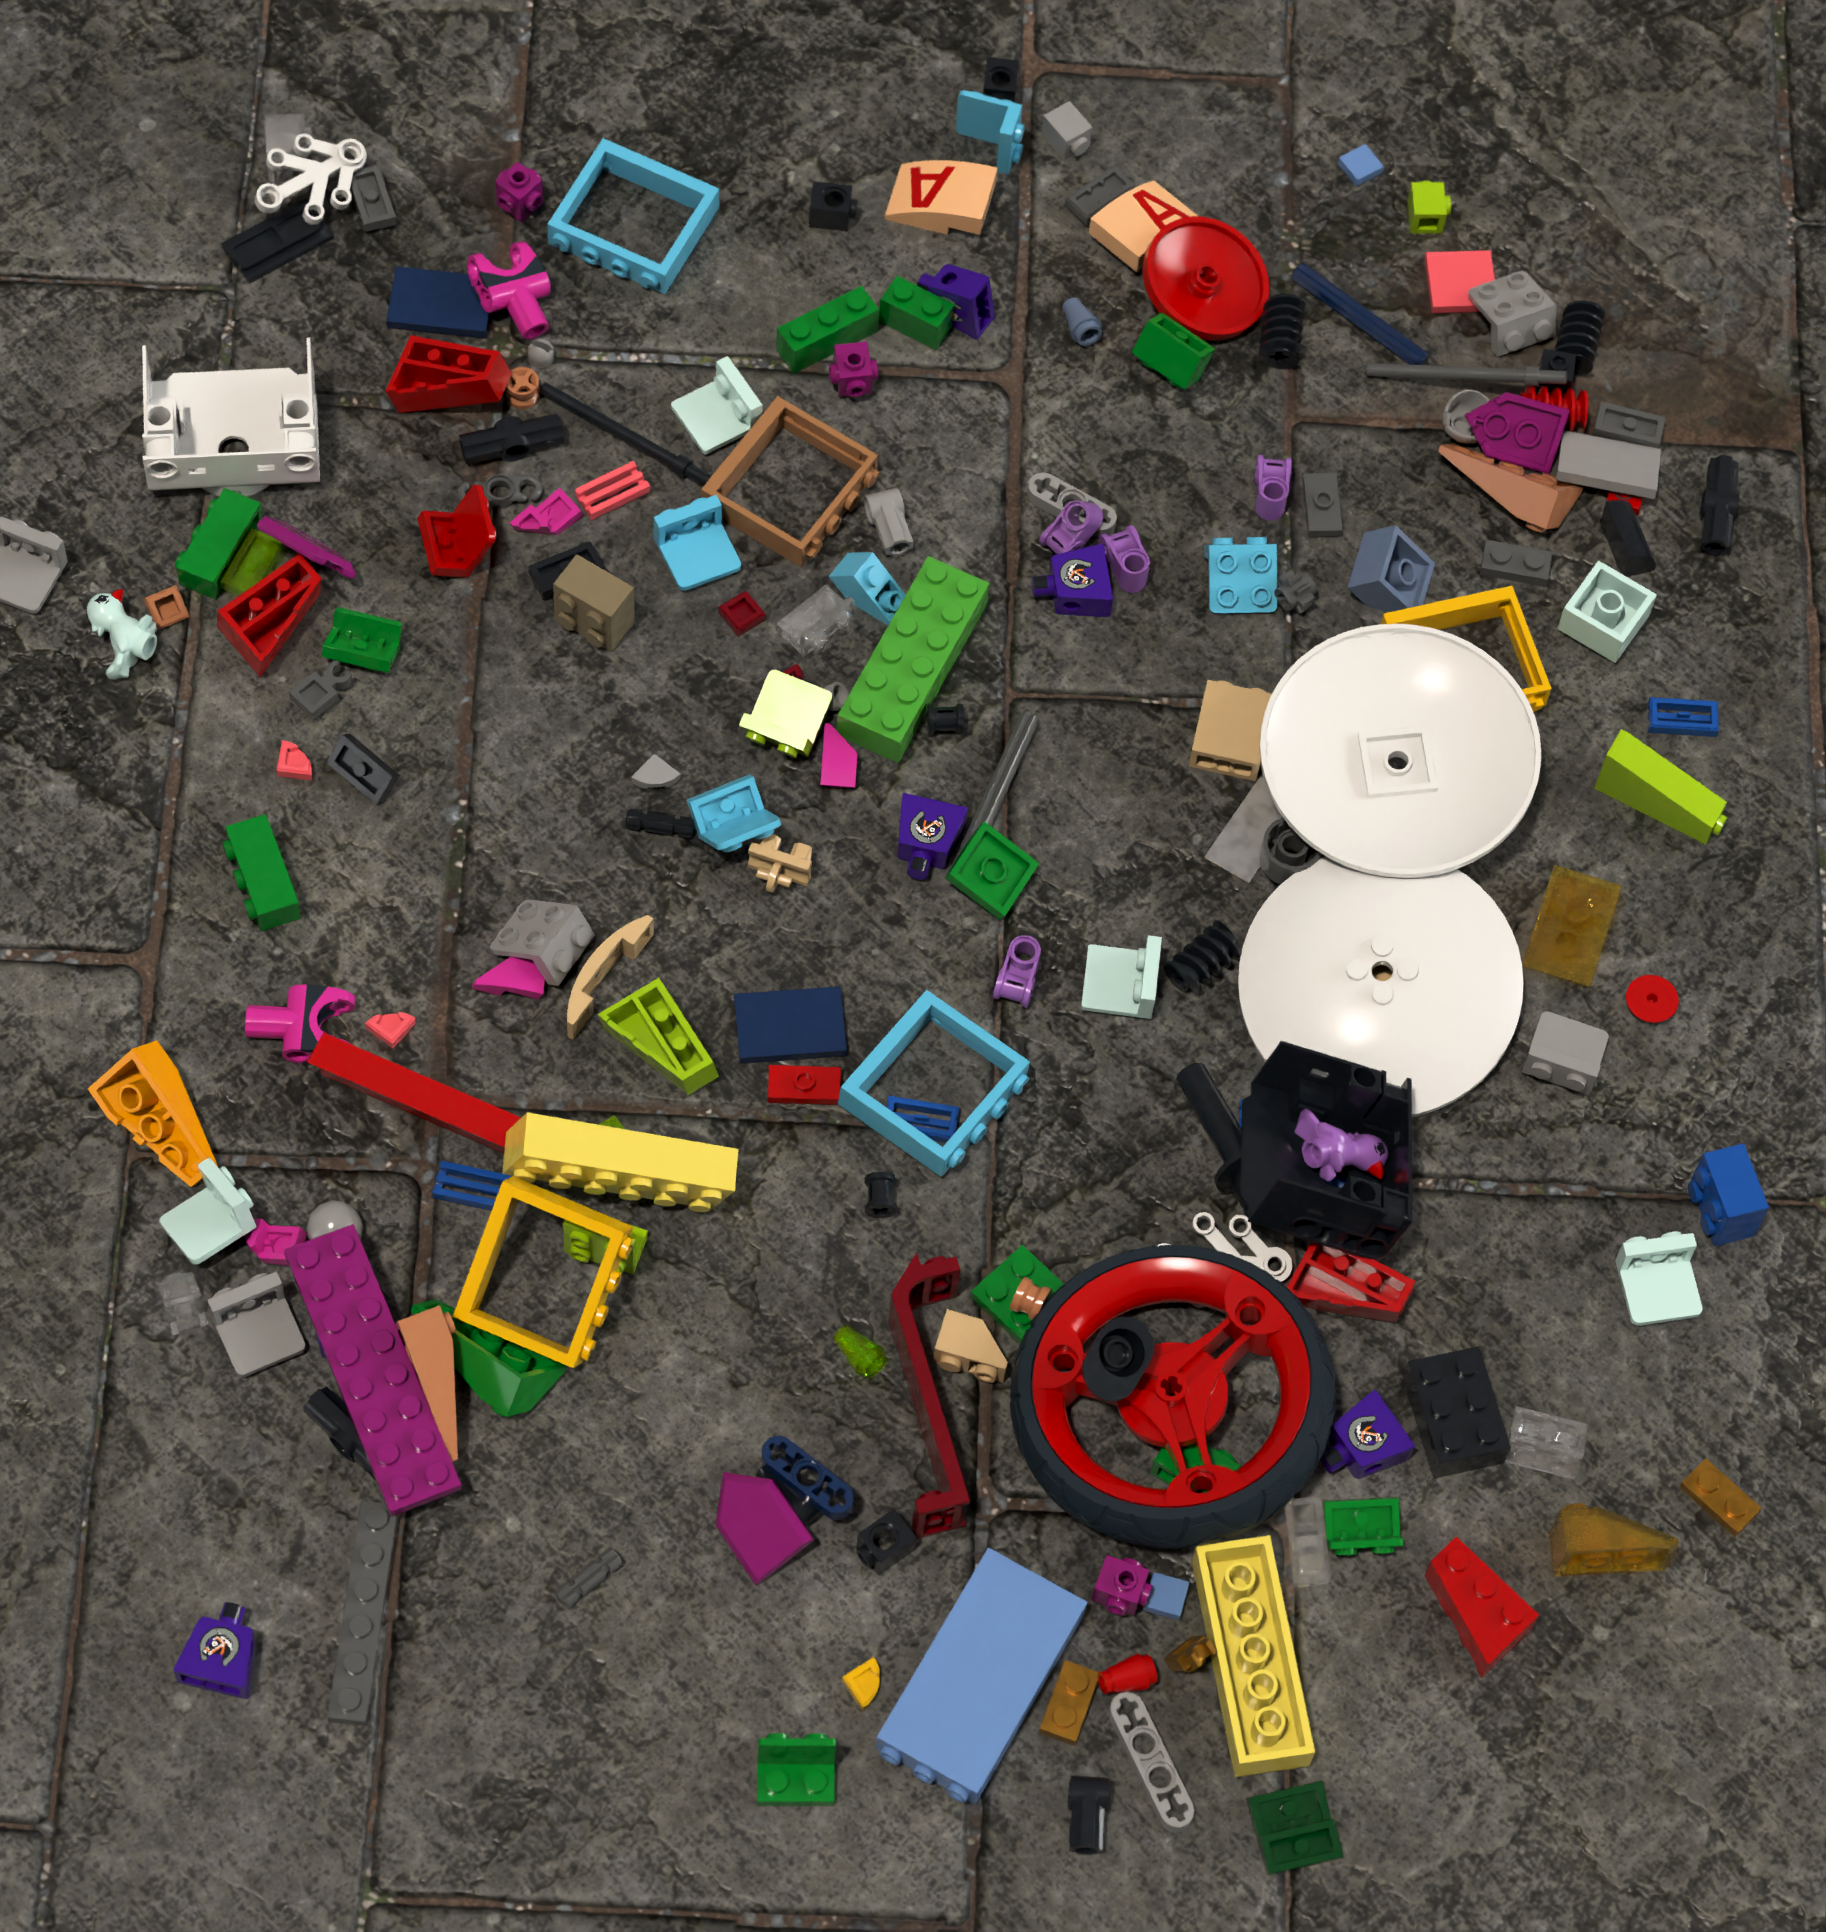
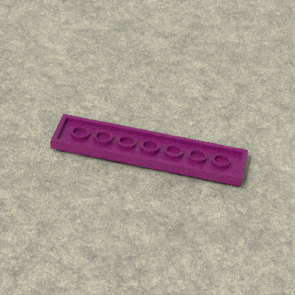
(372, 1370)

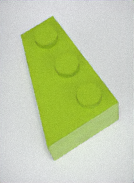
(661, 1036)

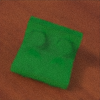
(795, 1770)

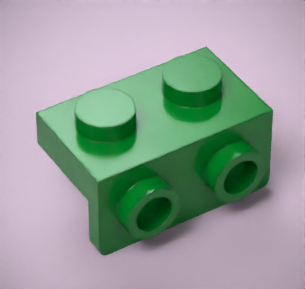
(363, 640)
(1362, 1524)

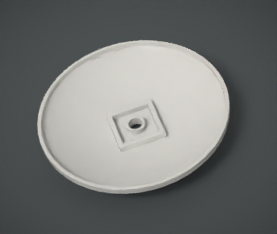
(1410, 697)
(1438, 1015)

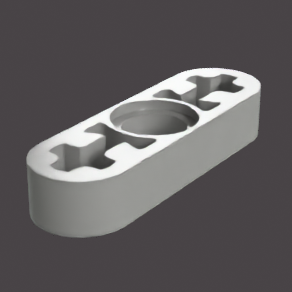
(1067, 492)

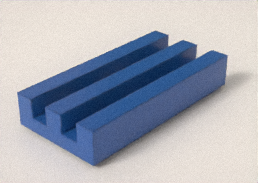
(1683, 722)
(931, 1108)
(468, 1173)

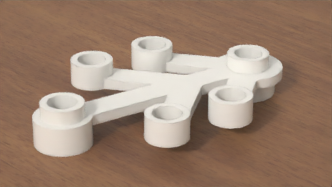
(314, 173)
(1255, 1244)

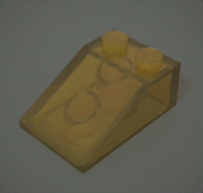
(1572, 925)
(1602, 1542)

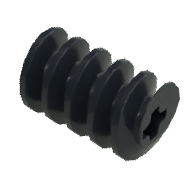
(1282, 331)
(1580, 333)
(1203, 957)

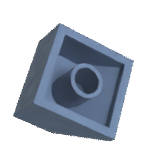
(1390, 571)

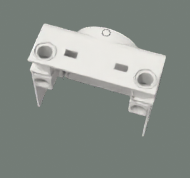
(201, 410)

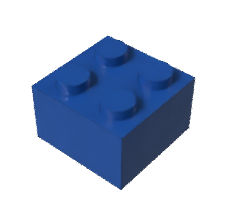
(1728, 1195)

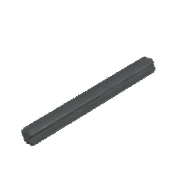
(1003, 773)

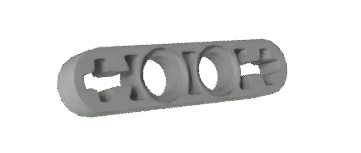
(1155, 1760)

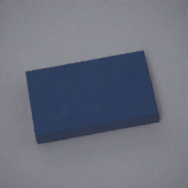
(435, 303)
(790, 1024)

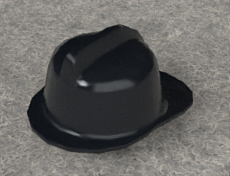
(1118, 1358)

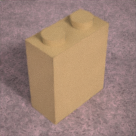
(1229, 730)

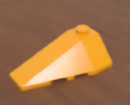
(153, 1104)

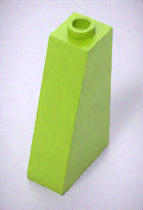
(1659, 789)

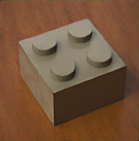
(593, 603)

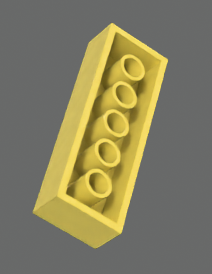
(619, 1162)
(1254, 1656)

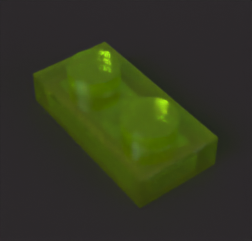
(251, 562)

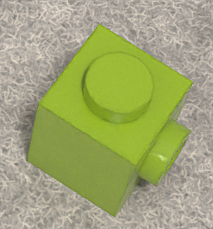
(1428, 207)

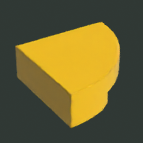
(863, 1683)

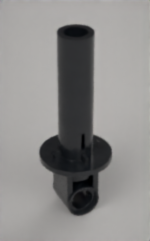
(1218, 1123)

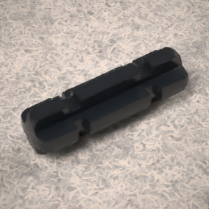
(659, 823)

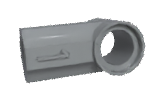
(887, 513)

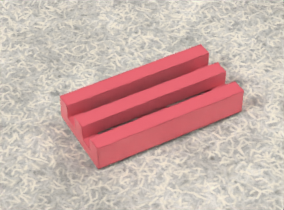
(610, 485)

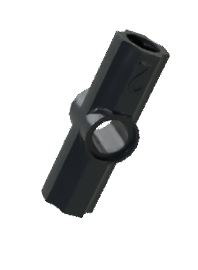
(511, 438)
(1719, 505)
(333, 1418)

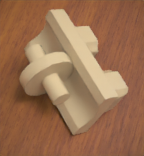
(779, 866)

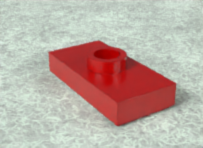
(804, 1084)

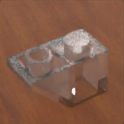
(1307, 1542)

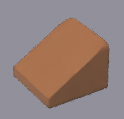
(166, 607)

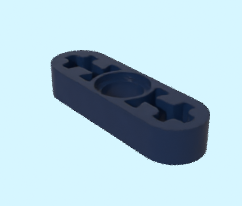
(834, 1487)

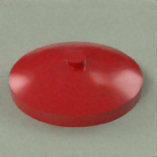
(1206, 277)

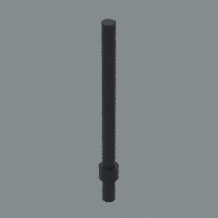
(679, 464)

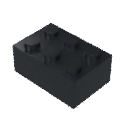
(1456, 1412)

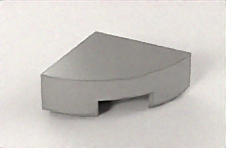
(655, 774)

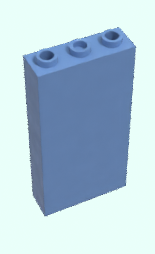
(980, 1677)

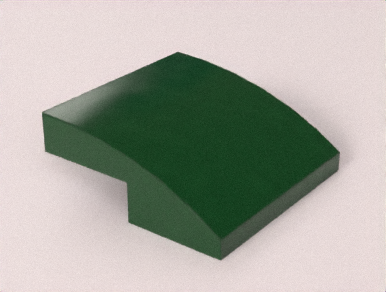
(1294, 1827)

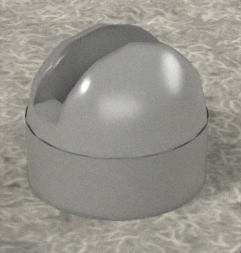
(538, 355)
(839, 695)

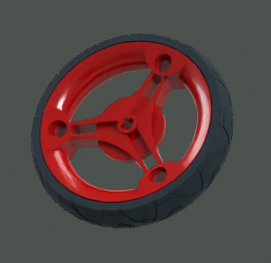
(1176, 1514)

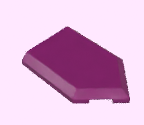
(1519, 430)
(306, 545)
(759, 1524)

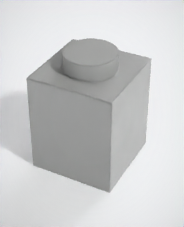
(1067, 131)

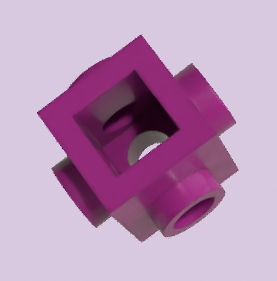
(519, 191)
(853, 369)
(1122, 1586)

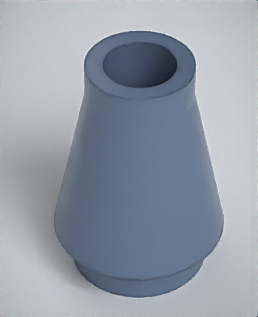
(1082, 323)

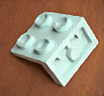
(719, 409)
(1122, 979)

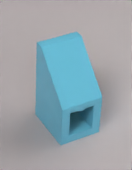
(868, 584)

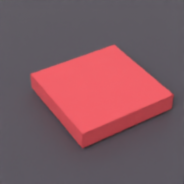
(1452, 276)

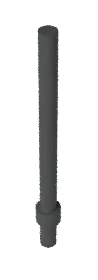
(1530, 376)

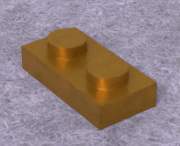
(1720, 1497)
(1069, 1703)

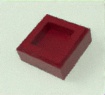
(741, 613)

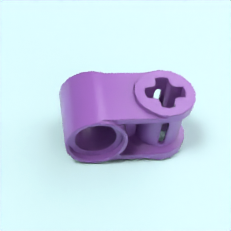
(1271, 481)
(1066, 531)
(1124, 554)
(1018, 976)

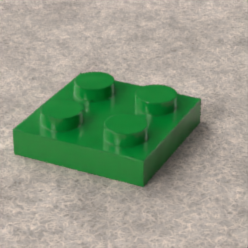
(991, 870)
(999, 1287)

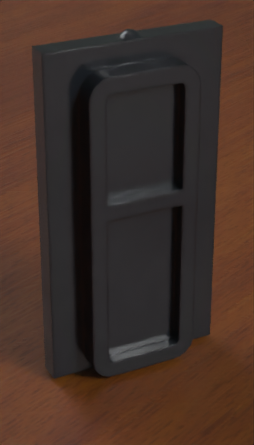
(275, 242)

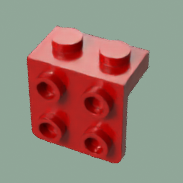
(458, 538)

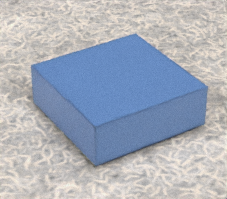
(1360, 165)
(1166, 1596)

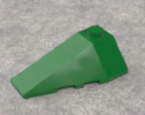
(496, 1369)

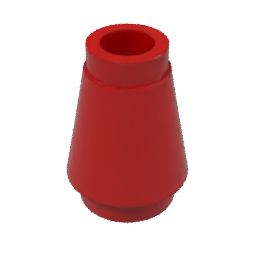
(1130, 1674)

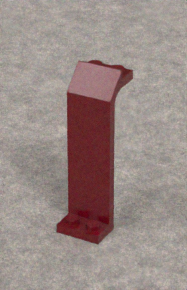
(921, 1286)

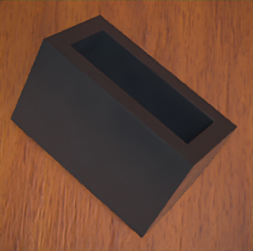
(1626, 539)

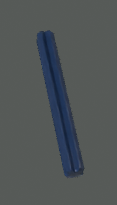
(1359, 315)

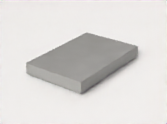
(1608, 464)

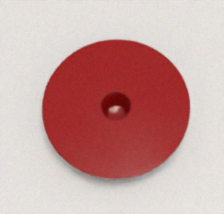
(1652, 998)

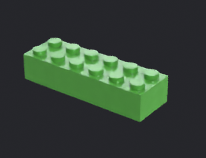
(912, 659)

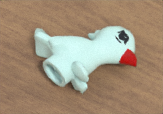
(127, 635)

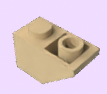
(969, 1347)

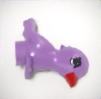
(1333, 1148)

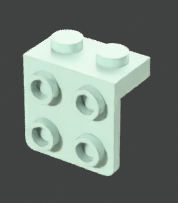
(211, 1216)
(1659, 1278)

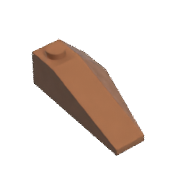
(1530, 496)
(432, 1356)

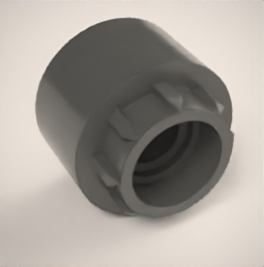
(1275, 860)

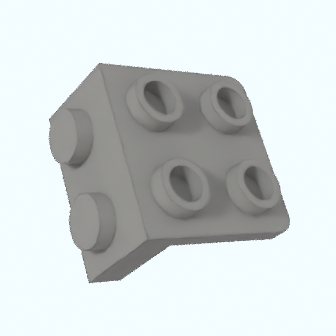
(1517, 312)
(28, 564)
(547, 934)
(1566, 1052)
(256, 1324)

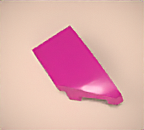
(550, 516)
(838, 761)
(514, 976)
(270, 1241)

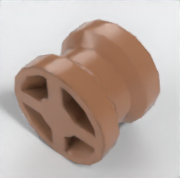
(522, 379)
(1029, 1298)

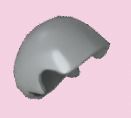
(1453, 414)
(331, 1217)

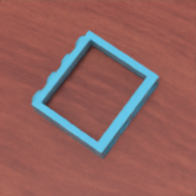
(650, 175)
(901, 1133)

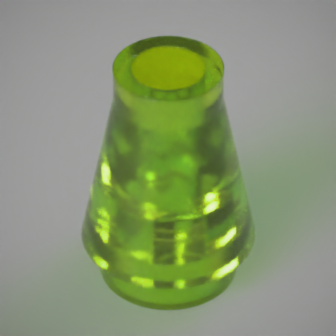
(862, 1353)

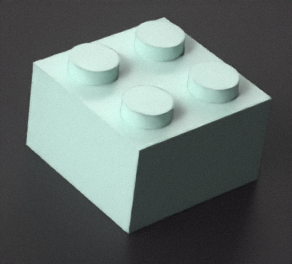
(1606, 611)

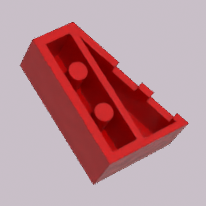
(446, 375)
(269, 612)
(1350, 1285)
(1480, 1605)

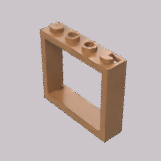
(818, 434)

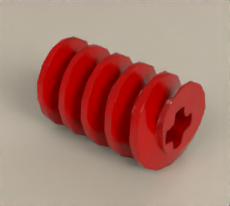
(1577, 406)

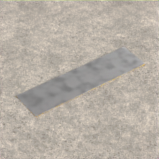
(1241, 840)

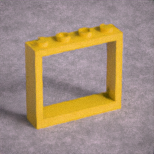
(1483, 607)
(606, 1281)

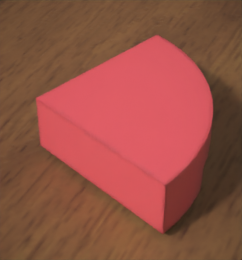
(293, 762)
(390, 1027)

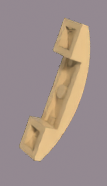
(627, 941)

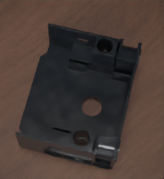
(1290, 1195)

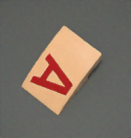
(942, 195)
(1134, 220)

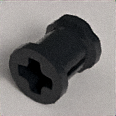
(945, 719)
(880, 1194)

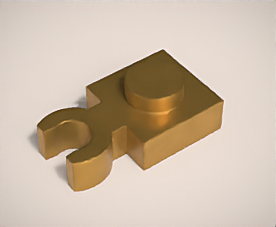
(1190, 1654)

